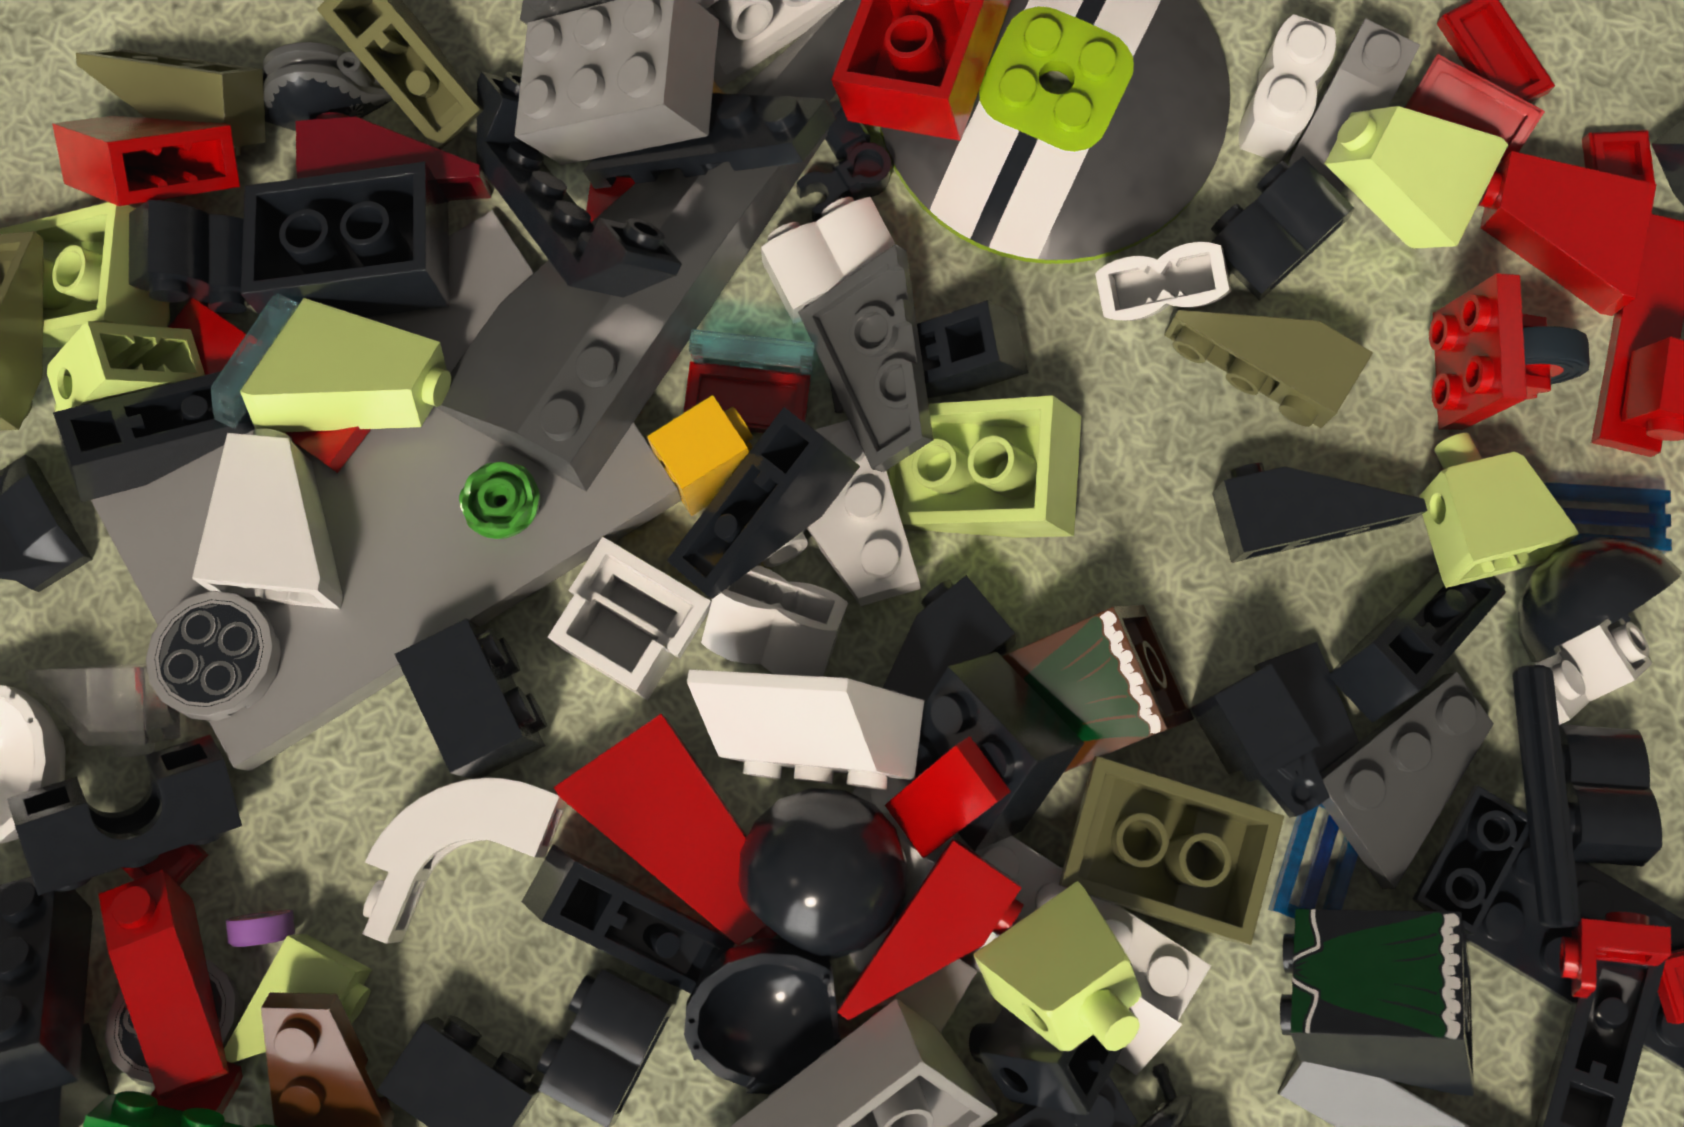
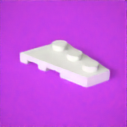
(864, 530)

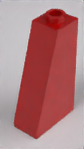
(670, 820)

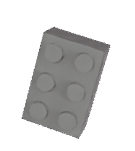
(617, 78)

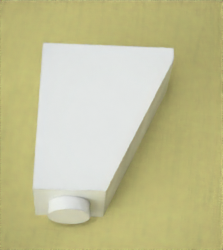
(267, 526)

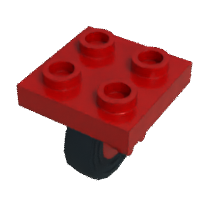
(1496, 355)

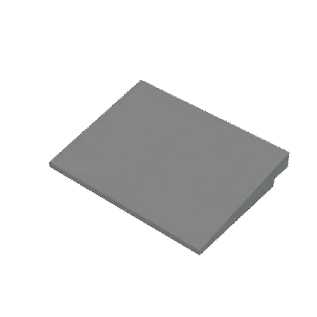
(393, 530)

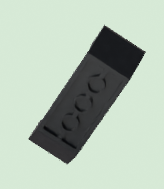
(1490, 879)

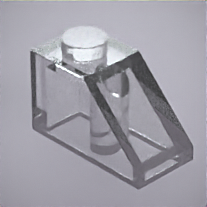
(107, 705)

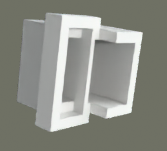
(628, 618)

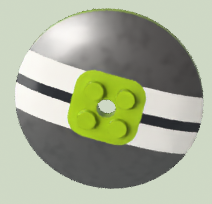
(1083, 166)

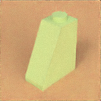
(1416, 171)
(345, 373)

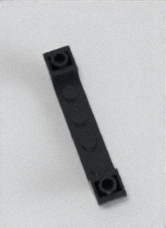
(601, 258)

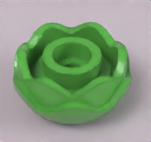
(486, 487)

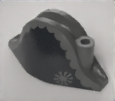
(315, 80)

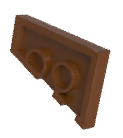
(318, 1065)

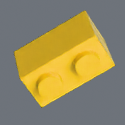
(702, 451)

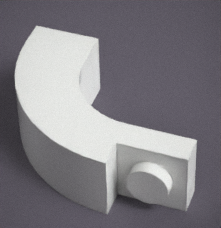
(441, 822)

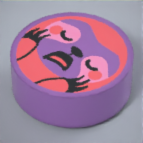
(260, 928)

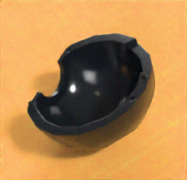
(1585, 586)
(824, 871)
(762, 1014)

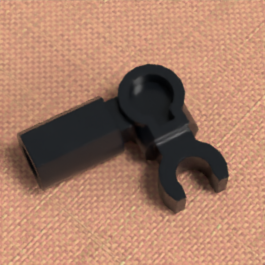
(860, 174)

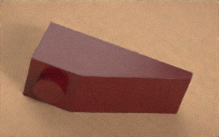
(347, 144)

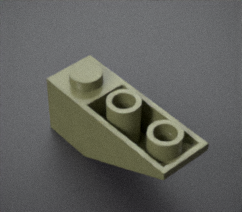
(1286, 359)

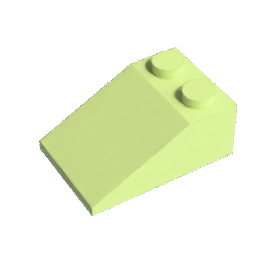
(89, 272)
(993, 470)

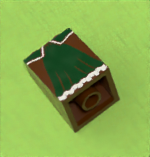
(1105, 680)

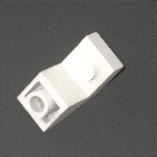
(1596, 664)

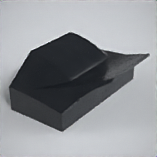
(35, 531)

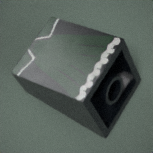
(1382, 995)

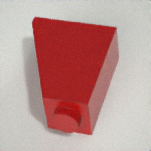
(145, 157)
(1572, 225)

